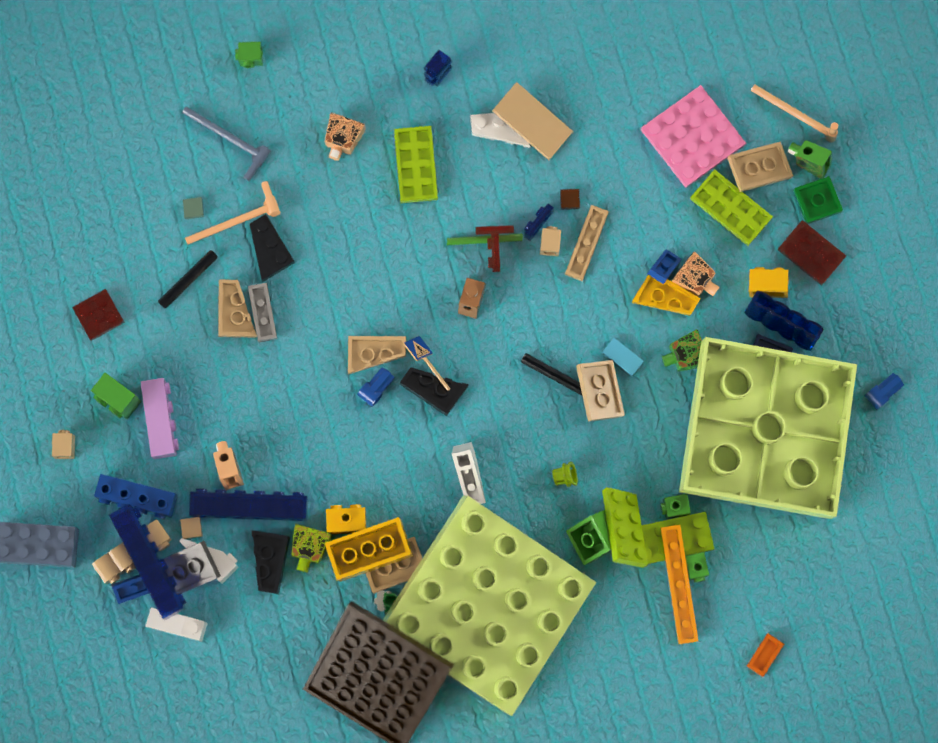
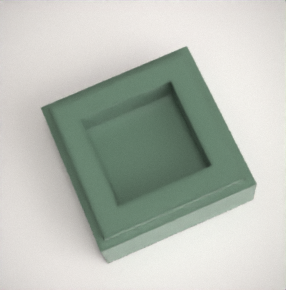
(193, 208)

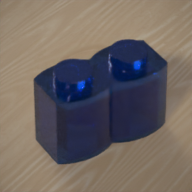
(437, 68)

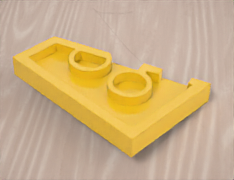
(666, 296)

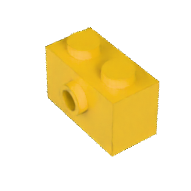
(770, 281)
(345, 520)

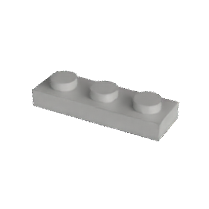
(262, 312)

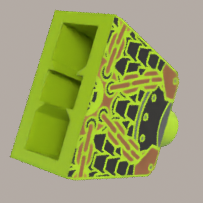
(308, 546)

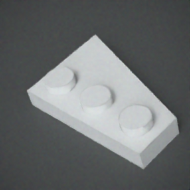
(493, 127)

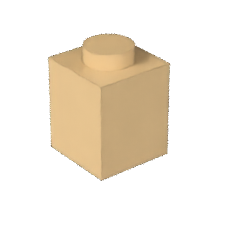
(550, 241)
(63, 445)

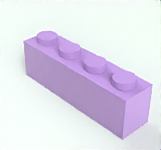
(158, 418)

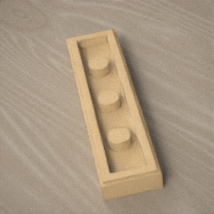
(586, 243)

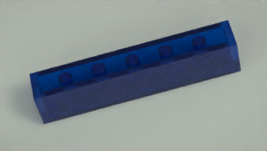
(248, 506)
(147, 561)

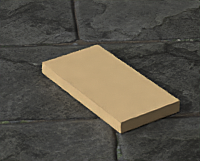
(532, 121)

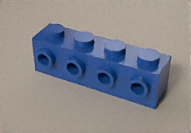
(144, 497)

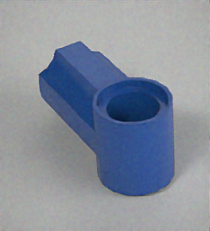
(372, 391)
(881, 393)

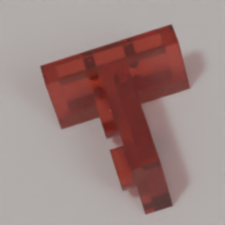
(493, 242)

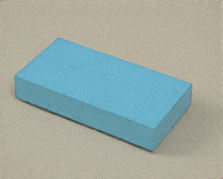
(622, 357)

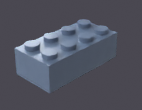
(38, 544)

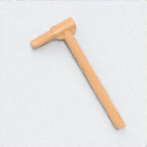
(830, 133)
(270, 207)

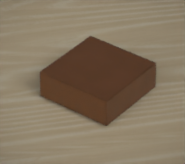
(570, 199)

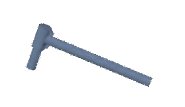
(258, 155)

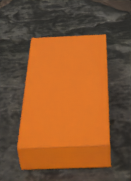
(765, 655)

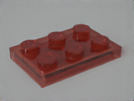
(811, 252)

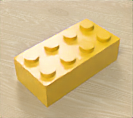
(369, 549)

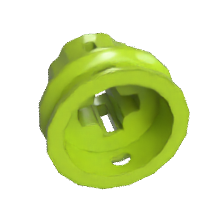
(565, 475)

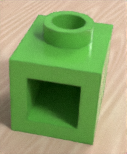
(249, 54)
(675, 506)
(697, 567)

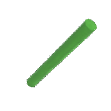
(483, 239)

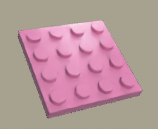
(693, 136)

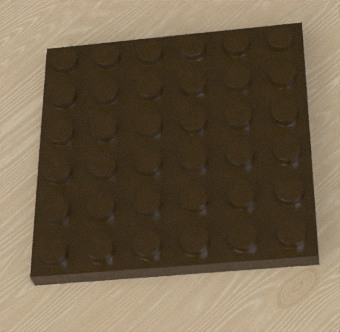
(377, 675)

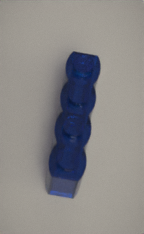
(786, 322)

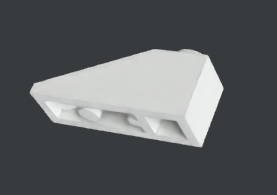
(468, 471)
(224, 563)
(177, 625)

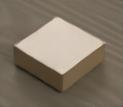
(191, 528)

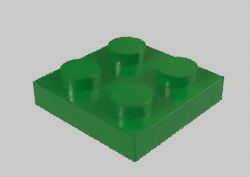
(818, 200)

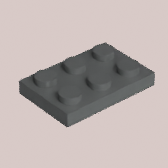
(192, 567)

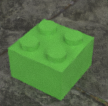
(112, 393)
(591, 538)

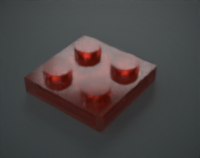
(98, 314)

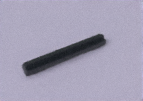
(188, 279)
(551, 373)

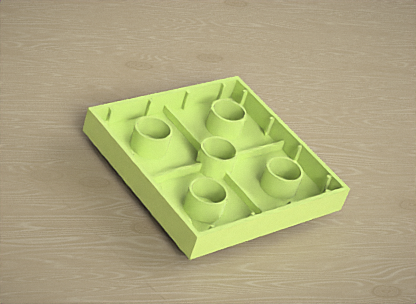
(768, 428)
(489, 603)

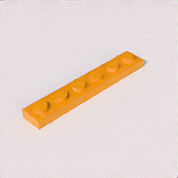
(679, 584)

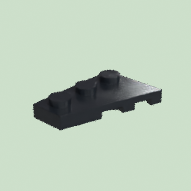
(269, 248)
(432, 391)
(270, 560)

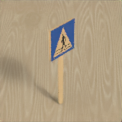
(419, 351)

